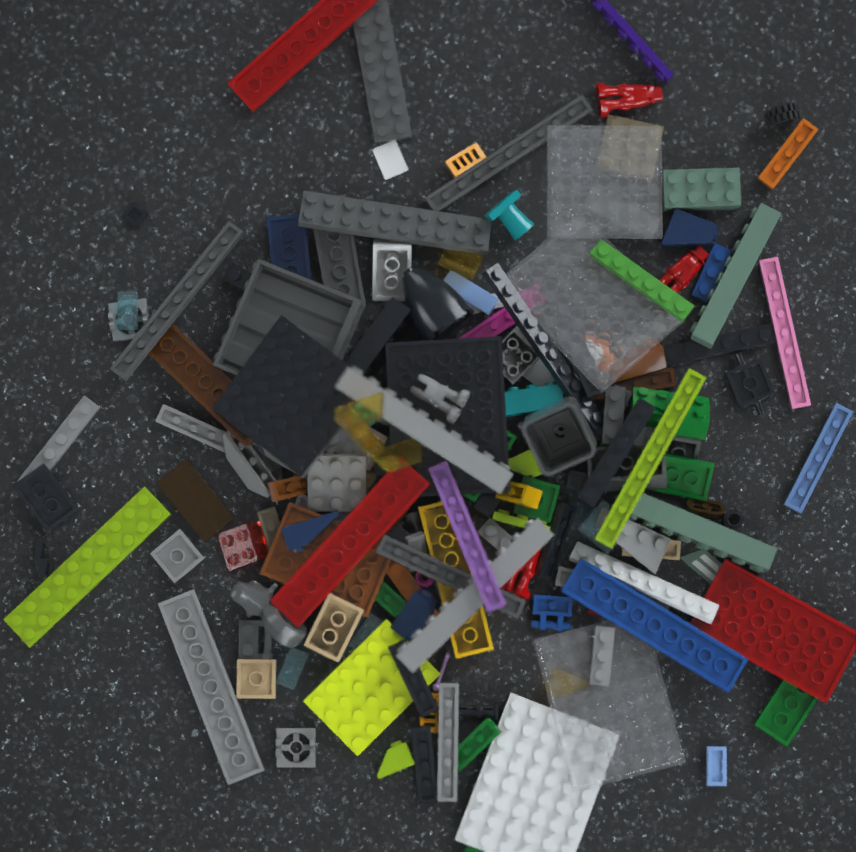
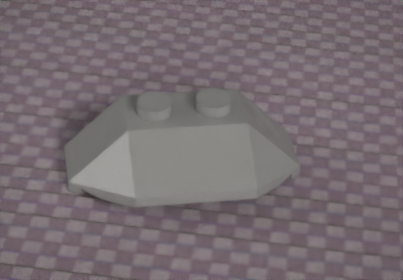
(252, 465)

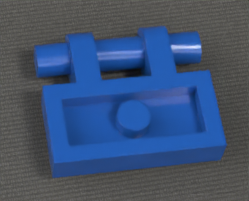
(555, 606)

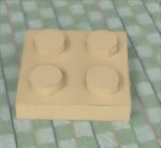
(256, 678)

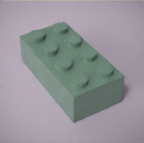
(701, 189)

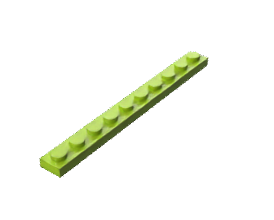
(650, 458)

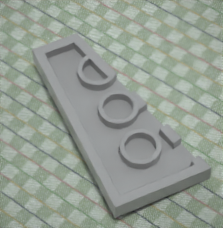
(640, 542)

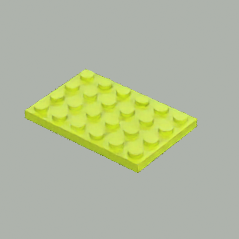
(365, 691)

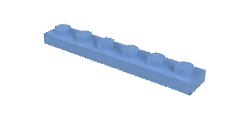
(818, 458)

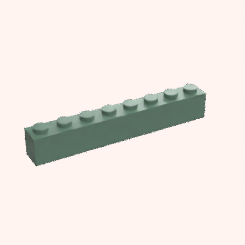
(734, 278)

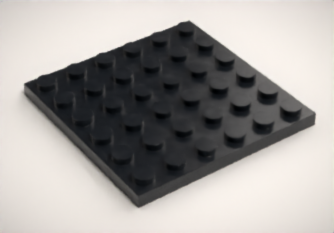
(287, 396)

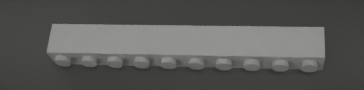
(428, 432)
(469, 600)

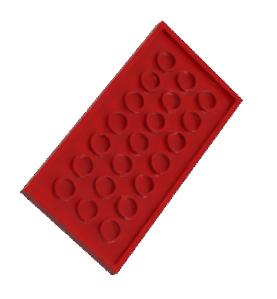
(778, 631)

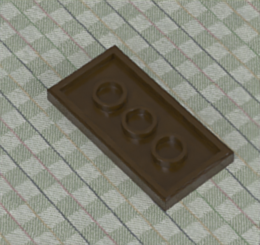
(195, 500)

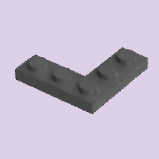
(614, 417)

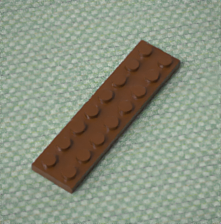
(195, 373)

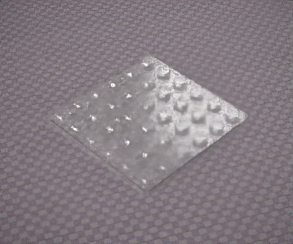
(604, 181)

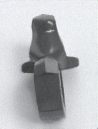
(256, 601)

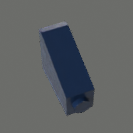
(688, 231)
(415, 614)

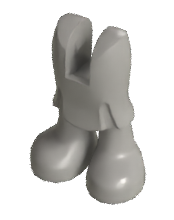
(436, 393)

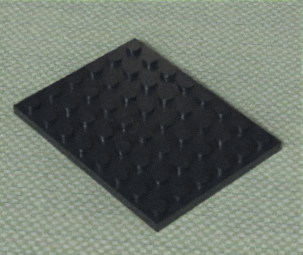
(460, 365)

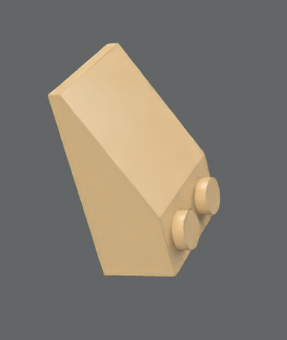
(334, 627)

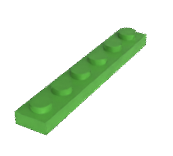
(641, 280)

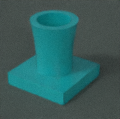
(510, 215)

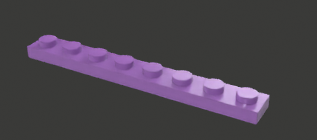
(467, 537)

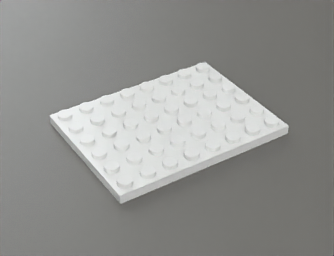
(525, 789)

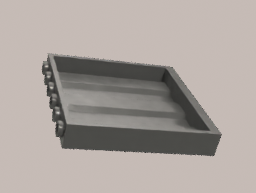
(272, 292)

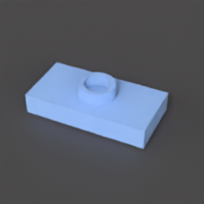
(716, 766)

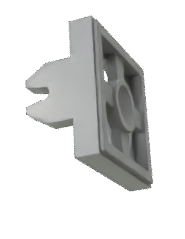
(113, 311)
(282, 733)

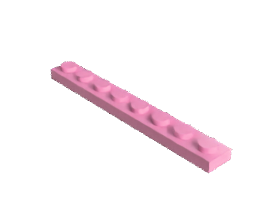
(784, 333)

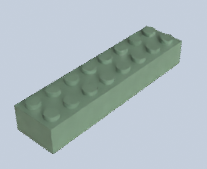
(703, 533)

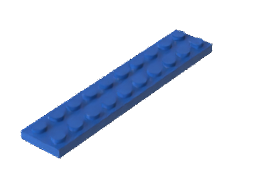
(654, 625)

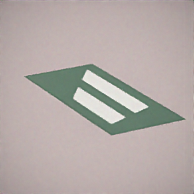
(703, 564)

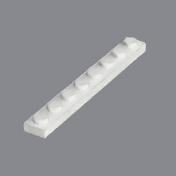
(647, 583)

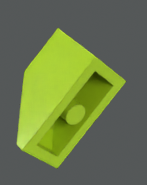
(525, 465)
(396, 759)

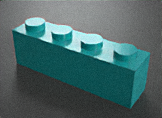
(532, 398)

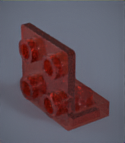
(243, 545)

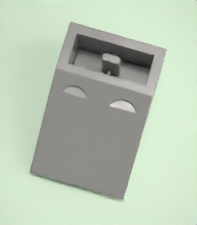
(517, 355)

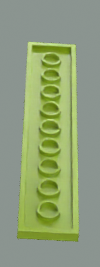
(87, 567)

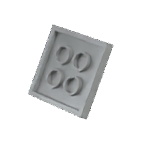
(337, 482)

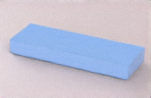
(472, 293)

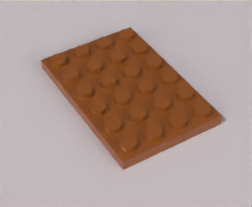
(357, 587)

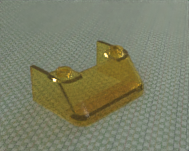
(354, 421)

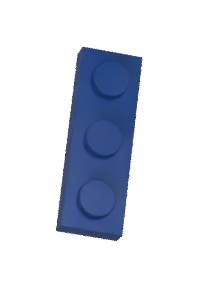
(710, 272)

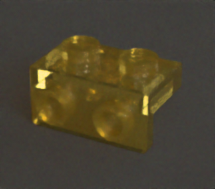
(461, 262)

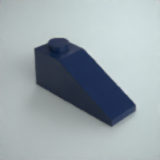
(305, 532)

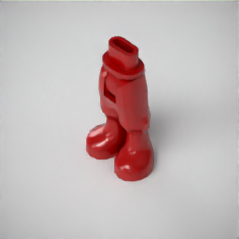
(631, 97)
(685, 269)
(528, 571)

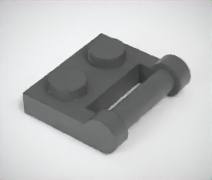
(250, 640)

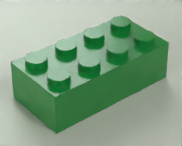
(693, 425)

